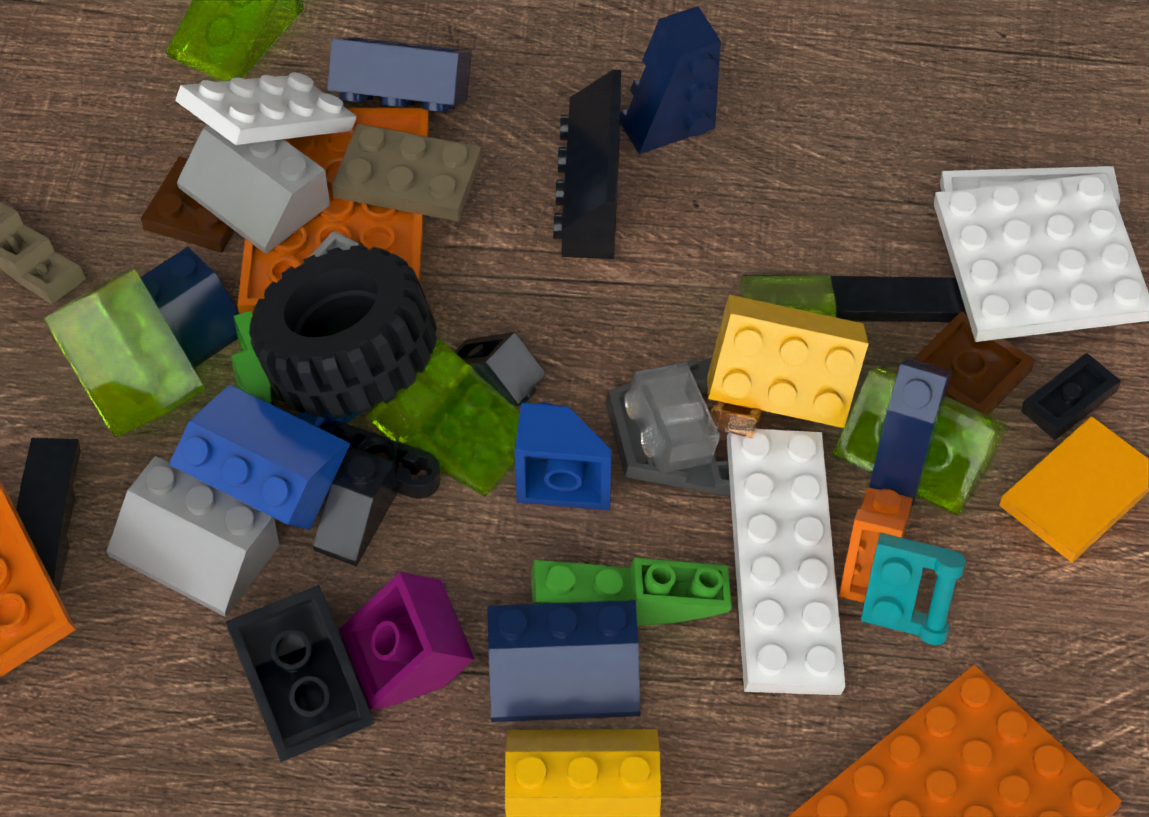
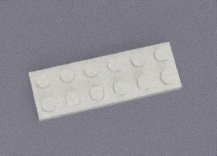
(784, 564)

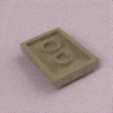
(407, 172)

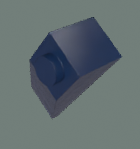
(909, 427)

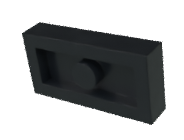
(1070, 396)

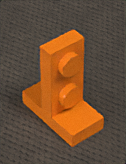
(880, 513)

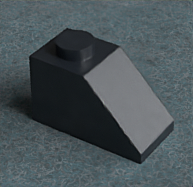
(504, 365)
(355, 506)

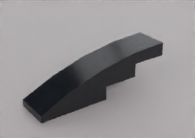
(48, 499)

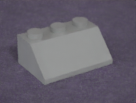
(255, 187)
(192, 536)

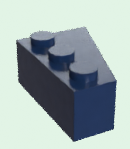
(678, 84)

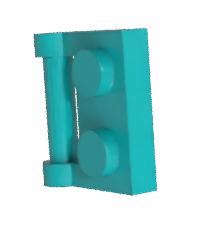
(896, 583)

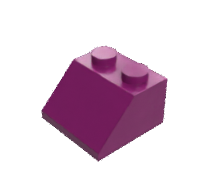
(406, 641)

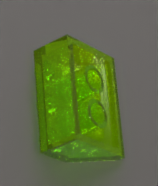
(124, 353)
(958, 454)

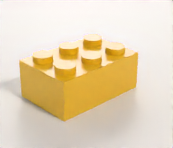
(786, 361)

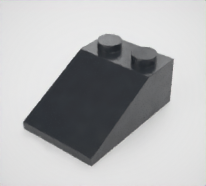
(299, 673)

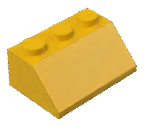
(582, 773)

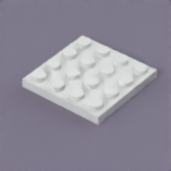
(1042, 257)

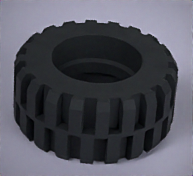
(343, 331)

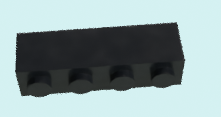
(589, 170)

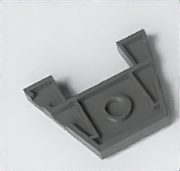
(706, 478)

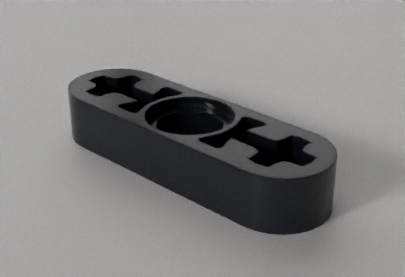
(412, 458)

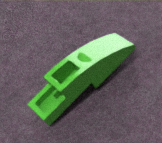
(662, 588)

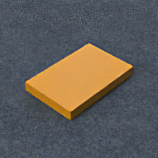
(1079, 489)

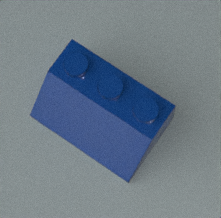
(261, 456)

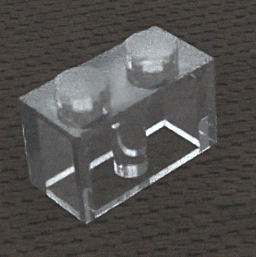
(672, 418)

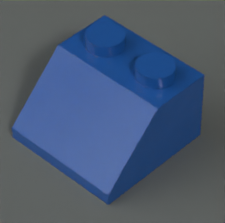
(560, 459)

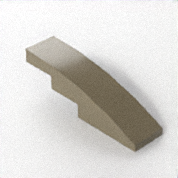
(32, 260)

